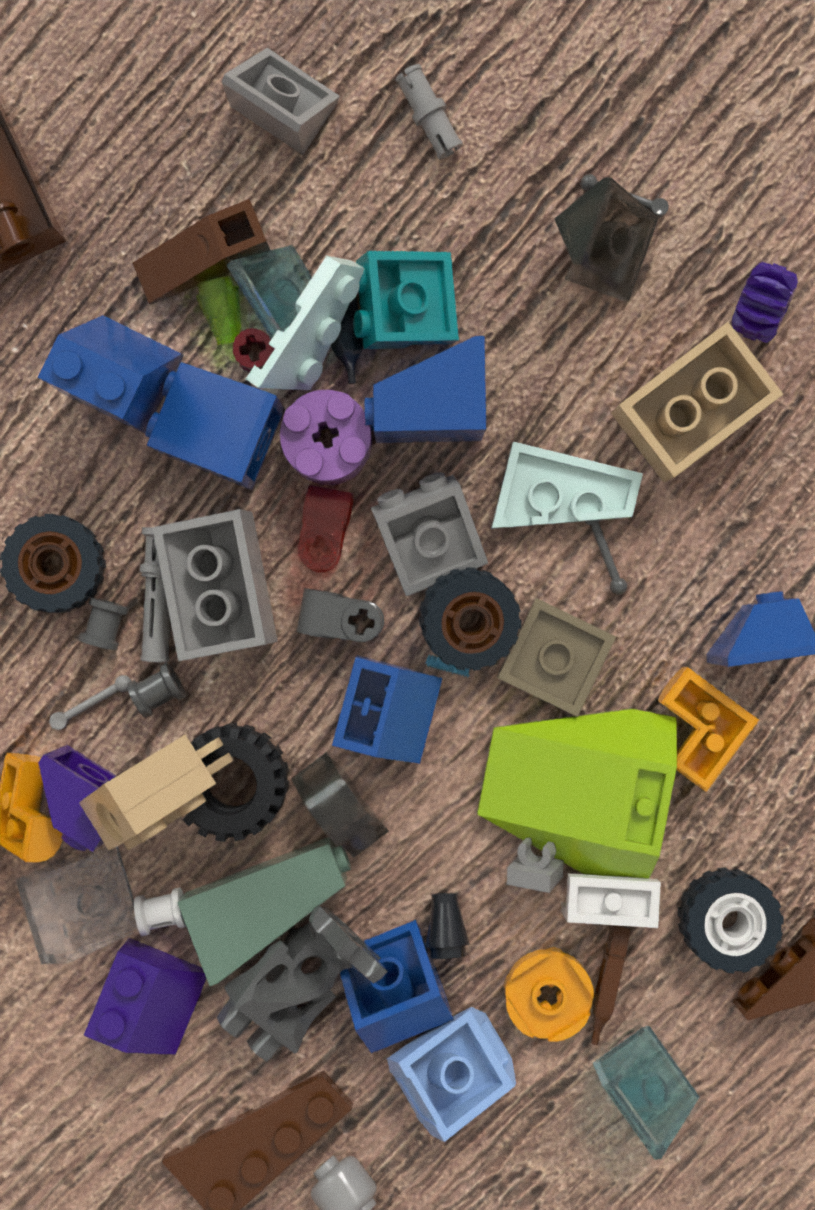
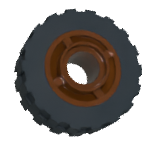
(25, 559)
(485, 640)

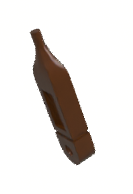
(609, 978)

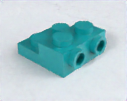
(406, 300)

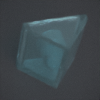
(272, 285)
(647, 1089)

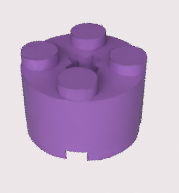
(303, 425)

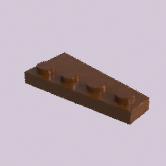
(243, 1157)

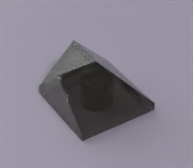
(606, 238)

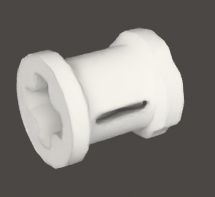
(158, 912)

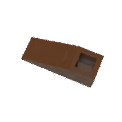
(201, 252)
(785, 983)

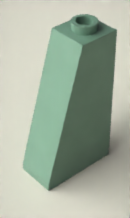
(255, 906)

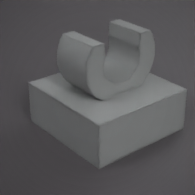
(534, 871)

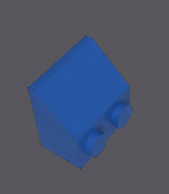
(407, 996)

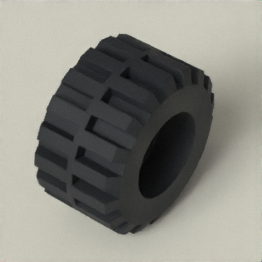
(271, 779)

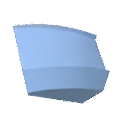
(453, 1072)

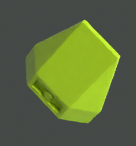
(587, 786)

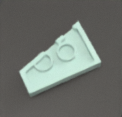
(305, 343)
(562, 488)

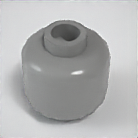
(343, 1186)

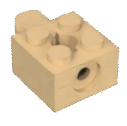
(151, 792)

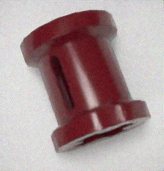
(242, 348)

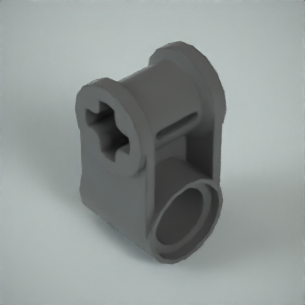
(331, 616)

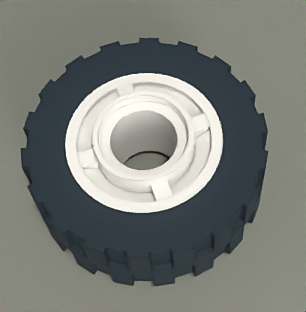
(751, 936)

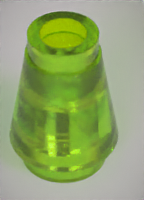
(221, 308)

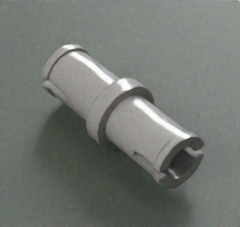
(429, 111)

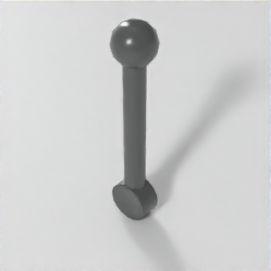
(658, 207)
(617, 585)

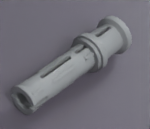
(156, 614)

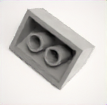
(215, 584)

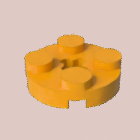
(541, 1019)

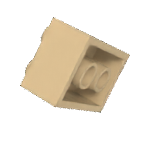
(696, 402)

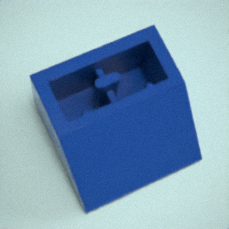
(387, 711)

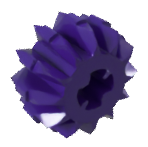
(764, 302)

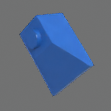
(764, 632)

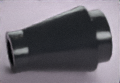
(446, 927)

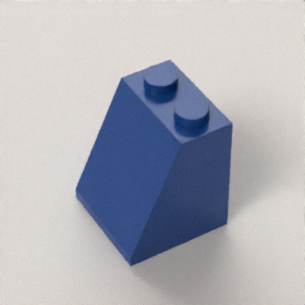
(111, 370)
(433, 399)
(215, 424)

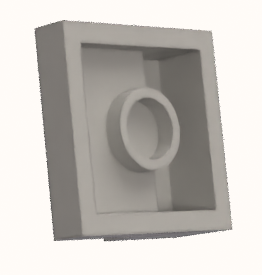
(428, 531)

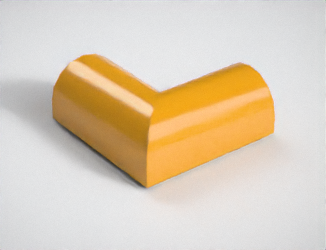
(717, 723)
(22, 825)

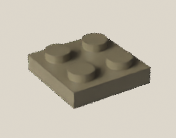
(556, 657)

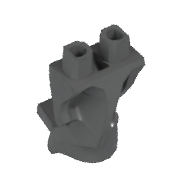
(277, 984)

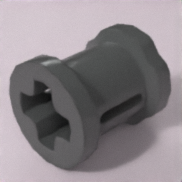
(103, 624)
(156, 690)

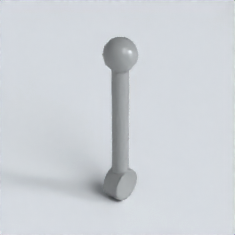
(60, 719)

